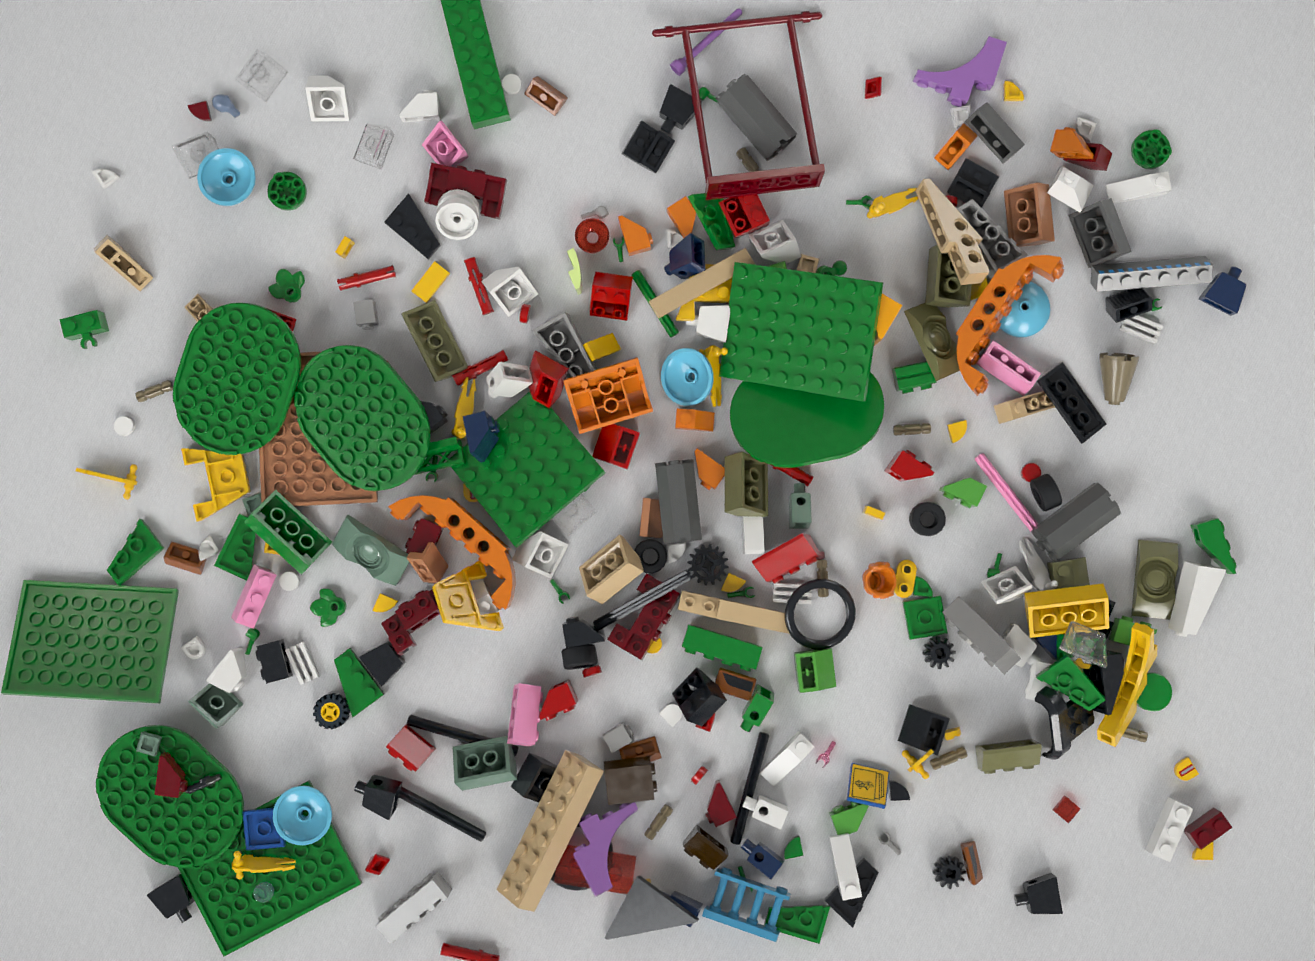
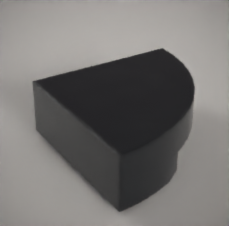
(898, 792)

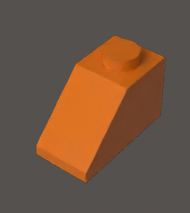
(1070, 145)
(956, 146)
(683, 216)
(635, 236)
(694, 420)
(708, 470)

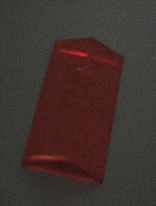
(619, 866)

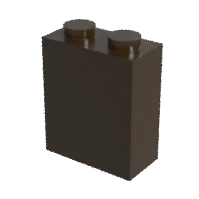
(629, 780)

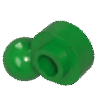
(839, 268)

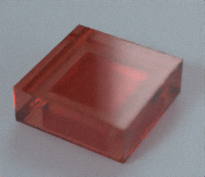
(1066, 809)

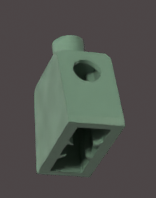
(799, 514)

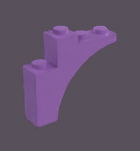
(959, 82)
(599, 833)

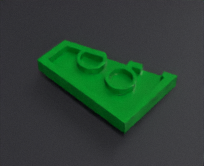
(713, 221)
(238, 550)
(136, 553)
(1070, 680)
(357, 682)
(801, 921)

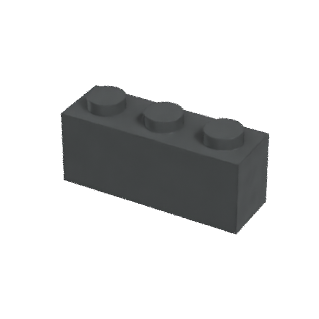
(994, 133)

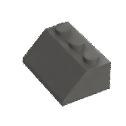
(1100, 232)

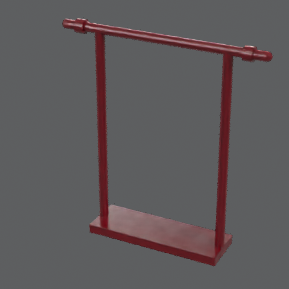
(758, 181)

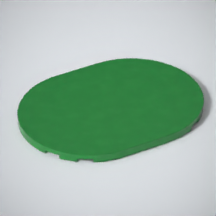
(236, 378)
(362, 417)
(803, 427)
(169, 829)

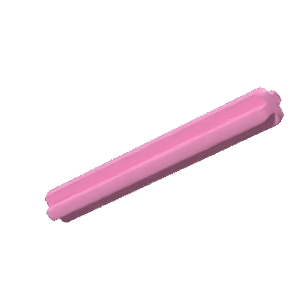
(1006, 491)

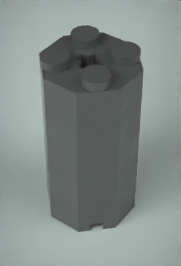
(756, 117)
(678, 501)
(1075, 521)

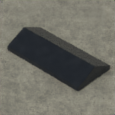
(1071, 402)

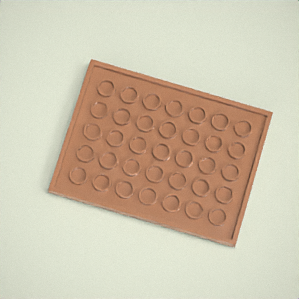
(299, 471)

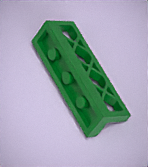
(438, 448)

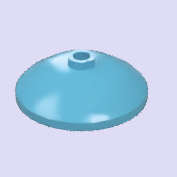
(216, 170)
(1030, 321)
(678, 380)
(291, 822)

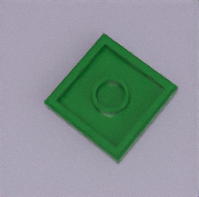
(925, 617)

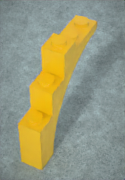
(1139, 661)

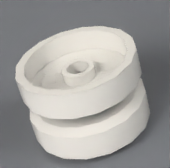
(457, 214)

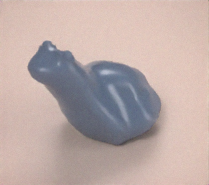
(224, 104)

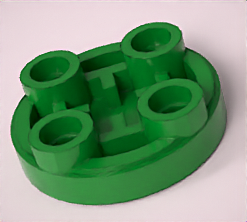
(1151, 149)
(287, 191)
(1156, 693)

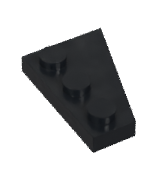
(412, 227)
(850, 908)

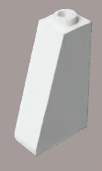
(753, 535)
(1194, 596)

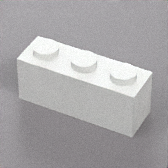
(1169, 829)

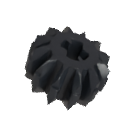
(945, 649)
(956, 869)

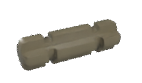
(748, 161)
(154, 391)
(912, 429)
(822, 574)
(1135, 734)
(948, 758)
(658, 822)

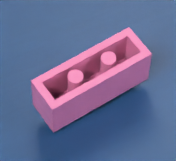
(1008, 368)
(253, 596)
(524, 715)

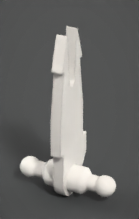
(1037, 568)

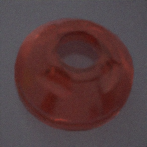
(592, 226)

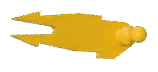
(890, 203)
(712, 354)
(463, 408)
(130, 480)
(916, 764)
(259, 864)

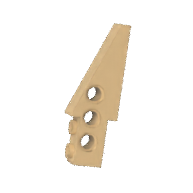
(953, 234)
(732, 611)

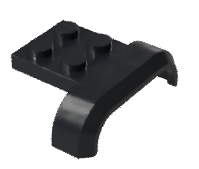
(1065, 719)

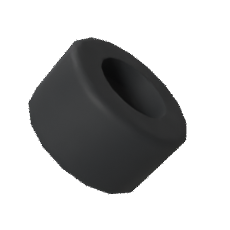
(1046, 492)
(938, 524)
(659, 548)
(579, 657)

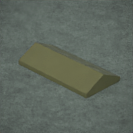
(434, 341)

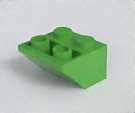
(814, 670)

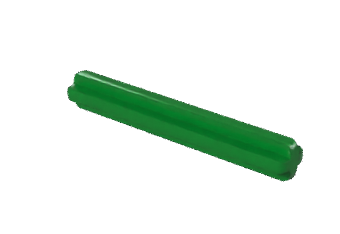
(649, 295)

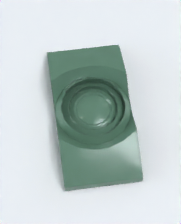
(370, 550)

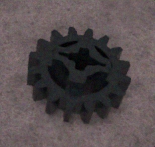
(698, 567)

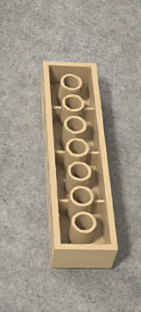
(549, 831)

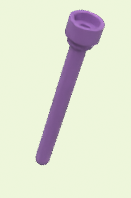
(679, 65)

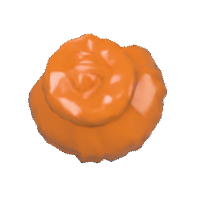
(879, 580)

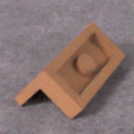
(651, 519)
(429, 564)

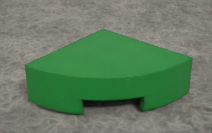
(922, 588)
(793, 848)

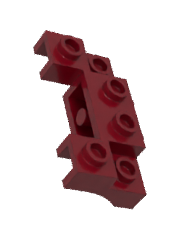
(478, 183)
(409, 618)
(649, 622)

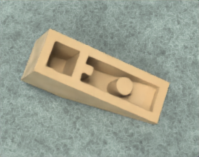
(122, 262)

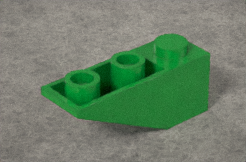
(1211, 540)

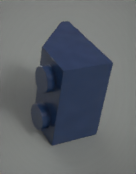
(481, 434)

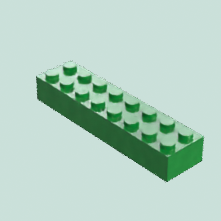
(476, 62)

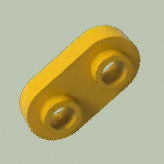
(905, 578)

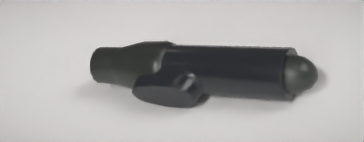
(203, 782)

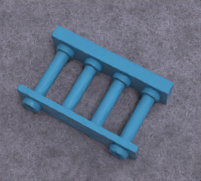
(751, 923)

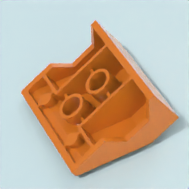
(608, 395)

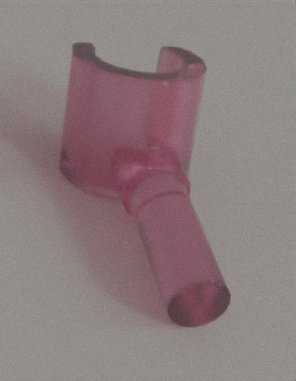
(825, 756)

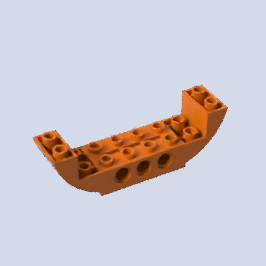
(1007, 281)
(444, 511)

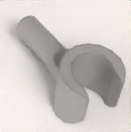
(600, 211)
(890, 844)

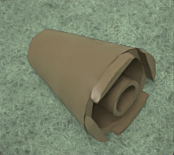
(1117, 375)

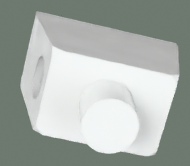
(712, 322)
(508, 379)
(1022, 644)
(774, 815)

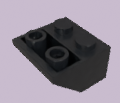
(698, 697)
(923, 729)

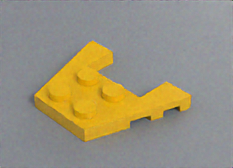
(718, 294)
(226, 479)
(458, 603)

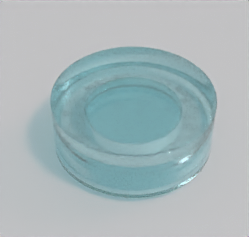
(263, 892)

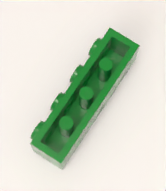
(722, 647)

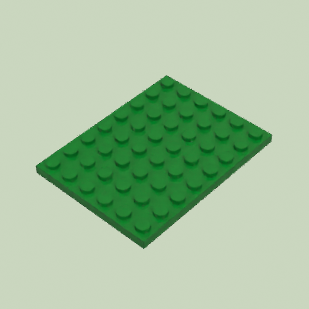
(801, 330)
(90, 641)
(228, 903)

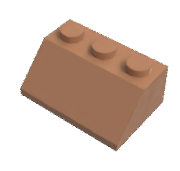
(1029, 215)

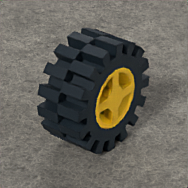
(326, 715)

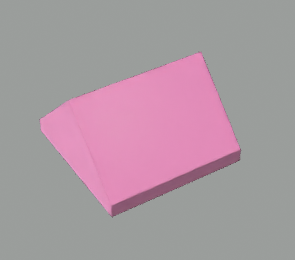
(444, 146)

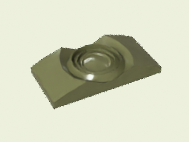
(934, 339)
(1155, 579)

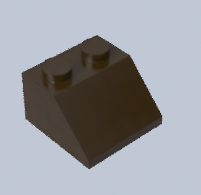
(705, 848)

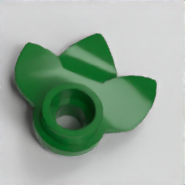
(285, 284)
(325, 607)

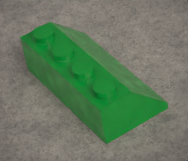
(288, 532)

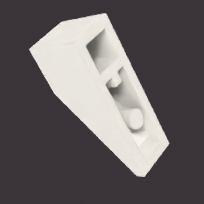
(1139, 187)
(787, 758)
(845, 867)

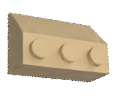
(610, 570)

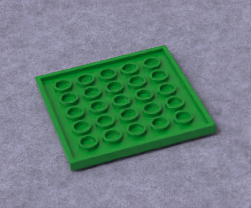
(529, 471)

